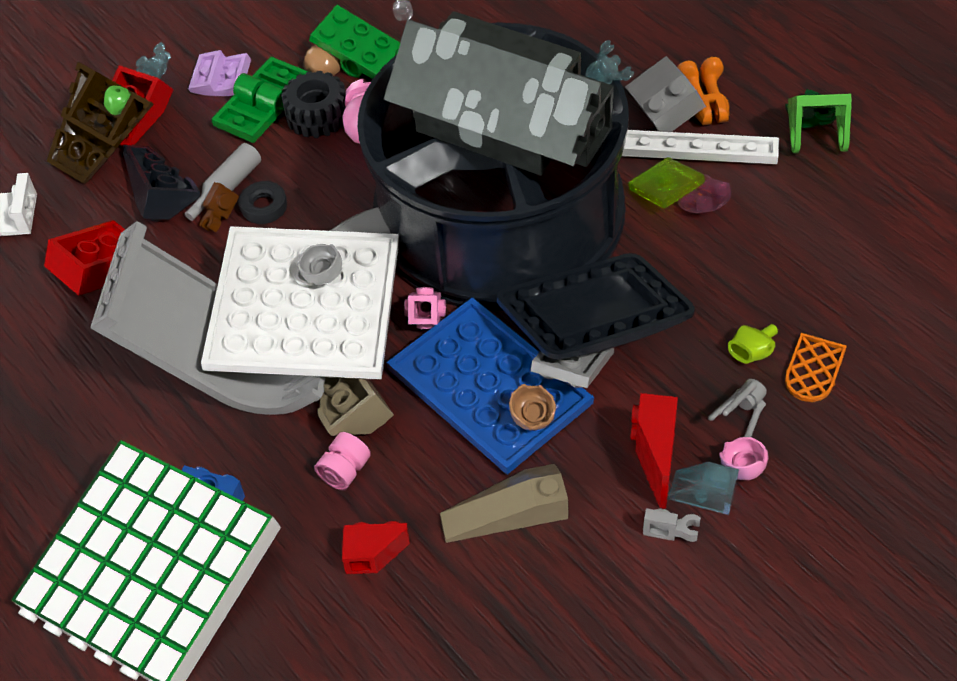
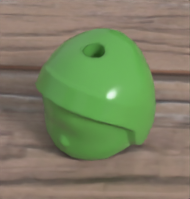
(116, 99)

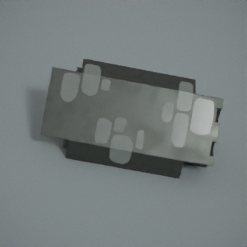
(500, 93)

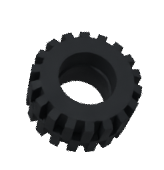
(314, 104)

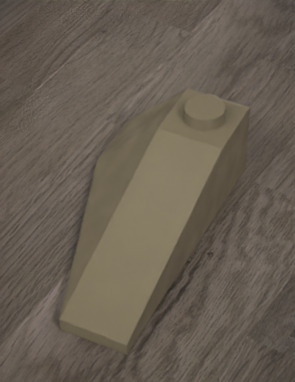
(352, 406)
(515, 503)

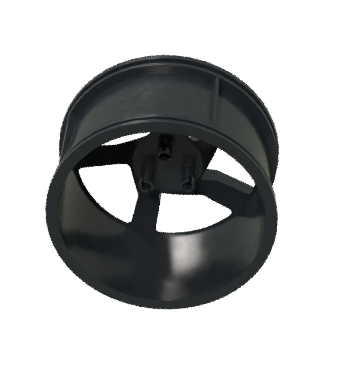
(488, 251)

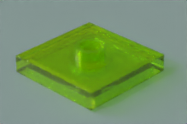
(666, 182)

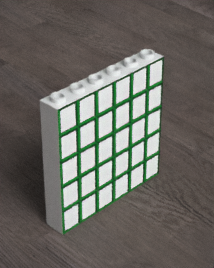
(146, 566)

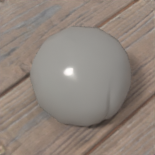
(320, 264)

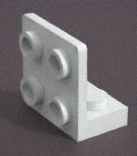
(18, 207)

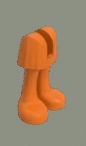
(715, 101)

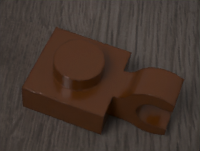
(220, 204)

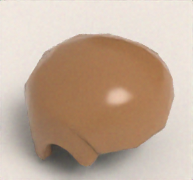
(320, 60)
(532, 407)

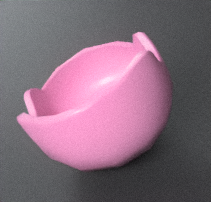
(746, 455)

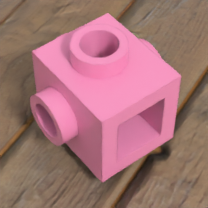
(415, 312)

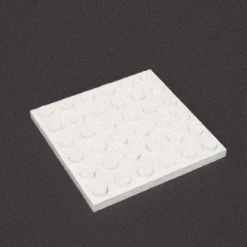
(282, 324)

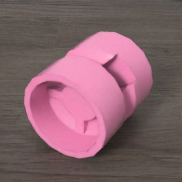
(342, 461)

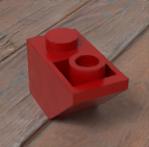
(372, 546)

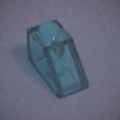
(705, 486)

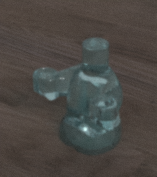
(156, 65)
(606, 68)

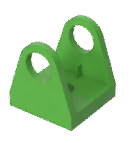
(842, 107)

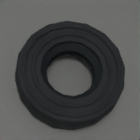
(259, 190)

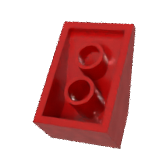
(149, 88)
(83, 256)
(654, 434)

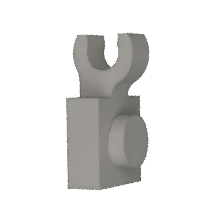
(666, 525)

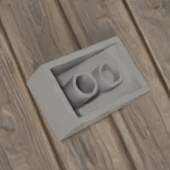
(665, 95)

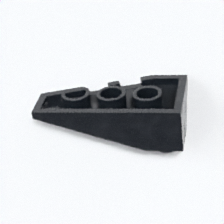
(155, 186)

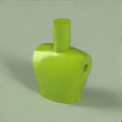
(752, 344)

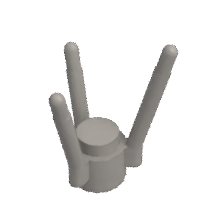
(747, 397)

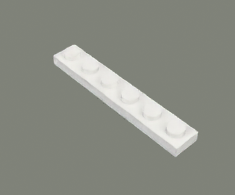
(701, 146)

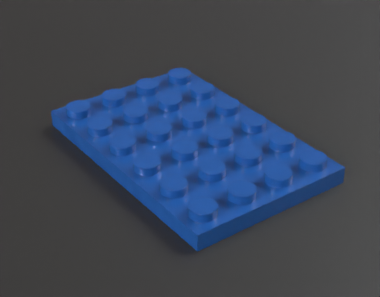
(468, 375)

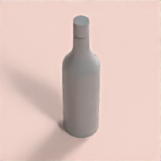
(229, 174)

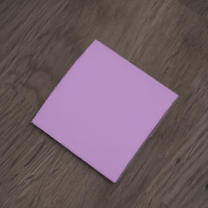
(217, 74)

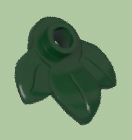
(816, 116)

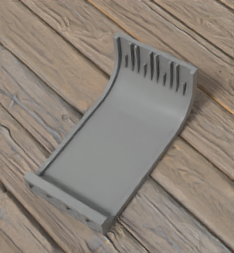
(164, 316)

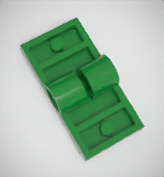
(354, 42)
(256, 100)

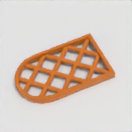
(818, 342)

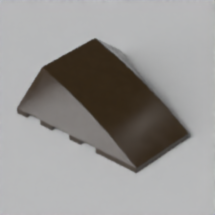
(88, 130)

